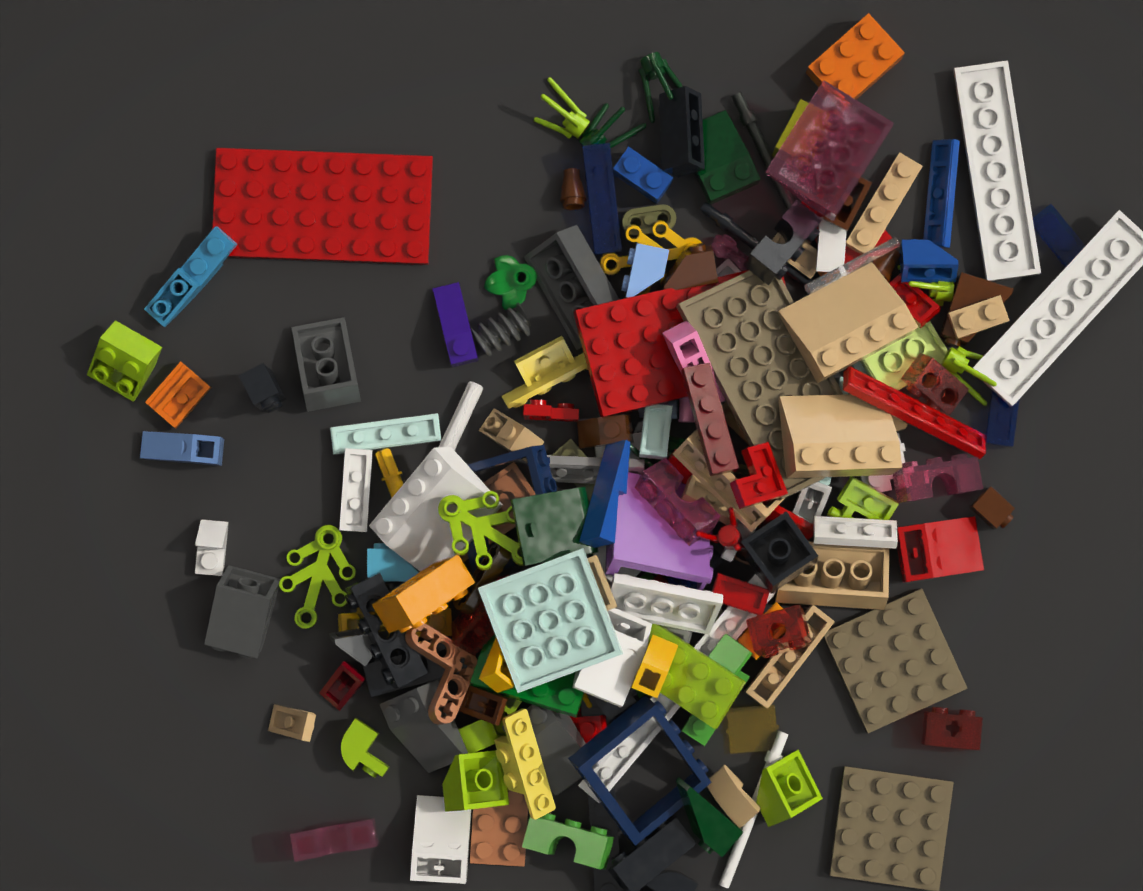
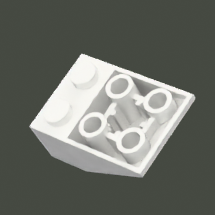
(614, 677)
(440, 842)

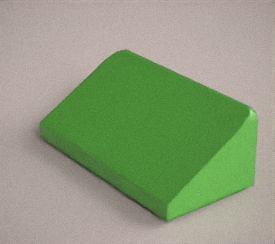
(730, 654)

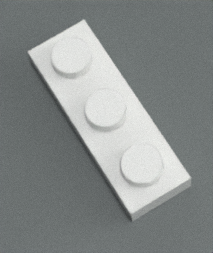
(355, 490)
(855, 532)

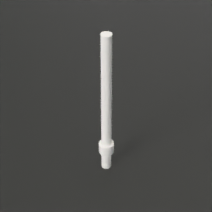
(737, 850)

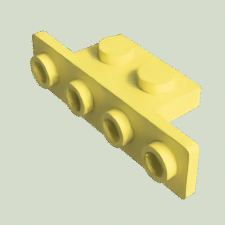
(544, 369)
(523, 764)

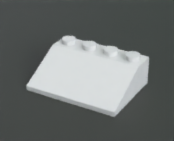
(412, 519)

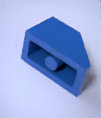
(926, 262)

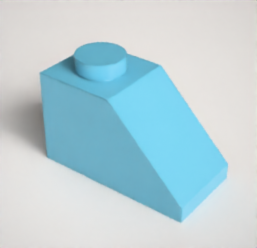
(388, 564)

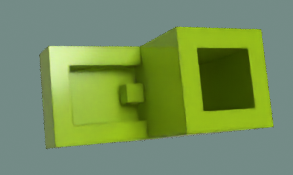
(481, 735)
(355, 749)

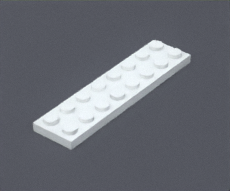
(997, 171)
(1064, 309)

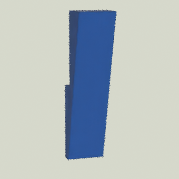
(610, 483)

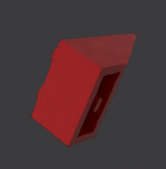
(939, 549)

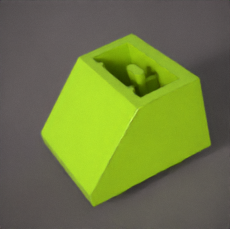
(124, 360)

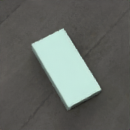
(655, 431)

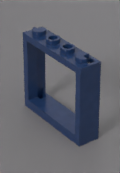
(541, 478)
(612, 737)

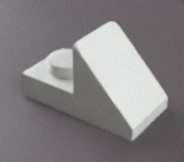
(211, 547)

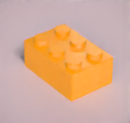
(424, 594)

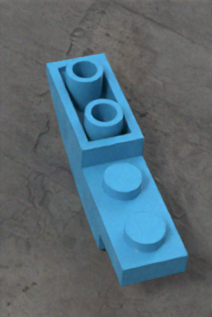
(191, 277)

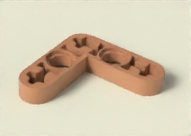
(451, 664)

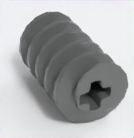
(502, 330)

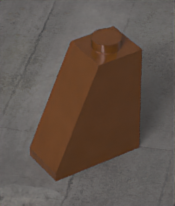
(967, 292)

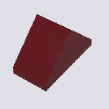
(343, 685)

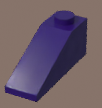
(455, 324)

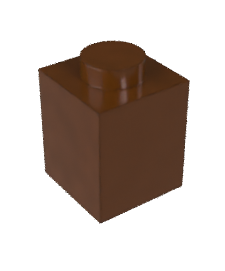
(993, 509)

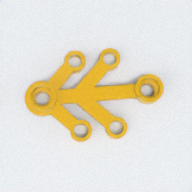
(674, 253)

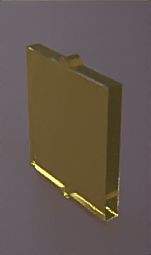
(751, 728)

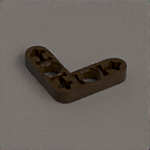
(470, 602)

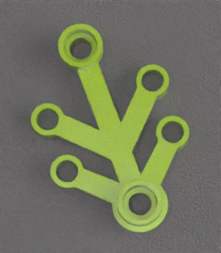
(479, 526)
(319, 572)

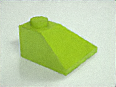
(474, 782)
(786, 789)

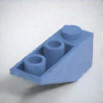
(182, 448)

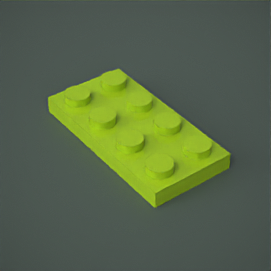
(698, 681)

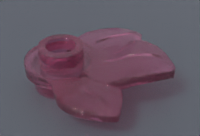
(725, 247)

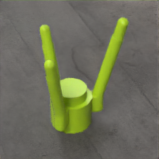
(574, 122)
(940, 290)
(956, 362)

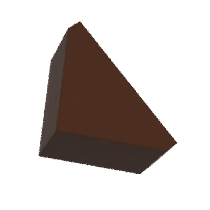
(484, 705)

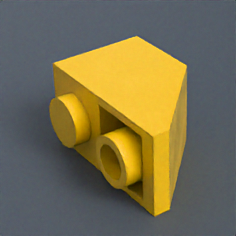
(654, 666)

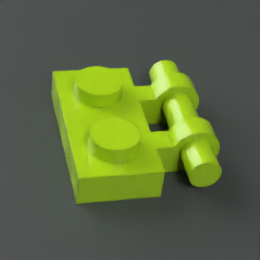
(864, 500)

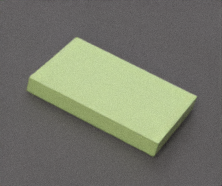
(893, 361)

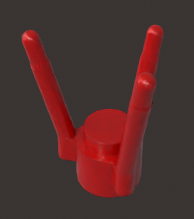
(728, 535)

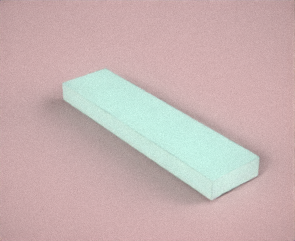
(386, 433)

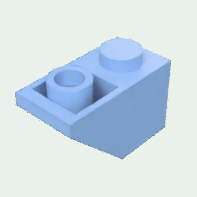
(647, 268)

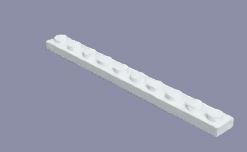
(619, 759)

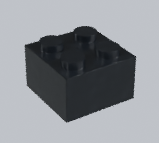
(778, 552)

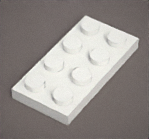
(666, 603)

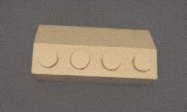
(841, 579)

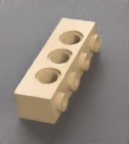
(782, 667)

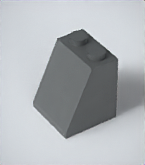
(241, 611)

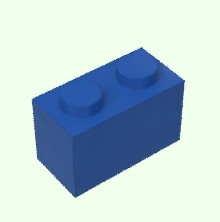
(642, 175)

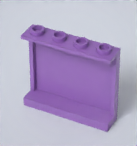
(652, 545)

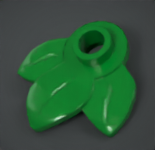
(506, 281)

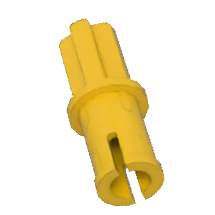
(389, 470)

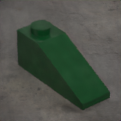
(707, 822)

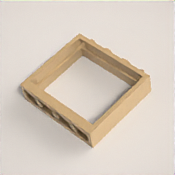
(692, 457)

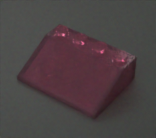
(829, 150)

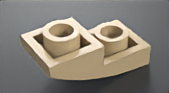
(731, 797)

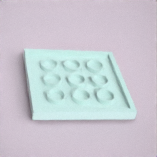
(550, 620)

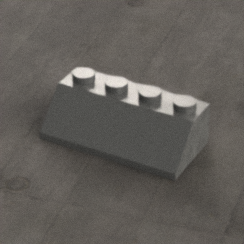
(570, 277)

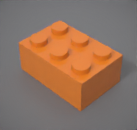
(857, 58)

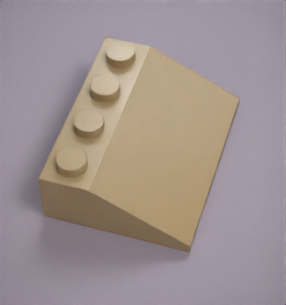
(847, 321)
(837, 437)

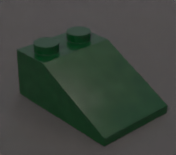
(726, 160)

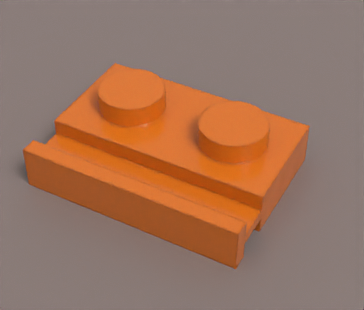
(178, 395)

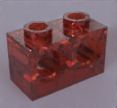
(936, 381)

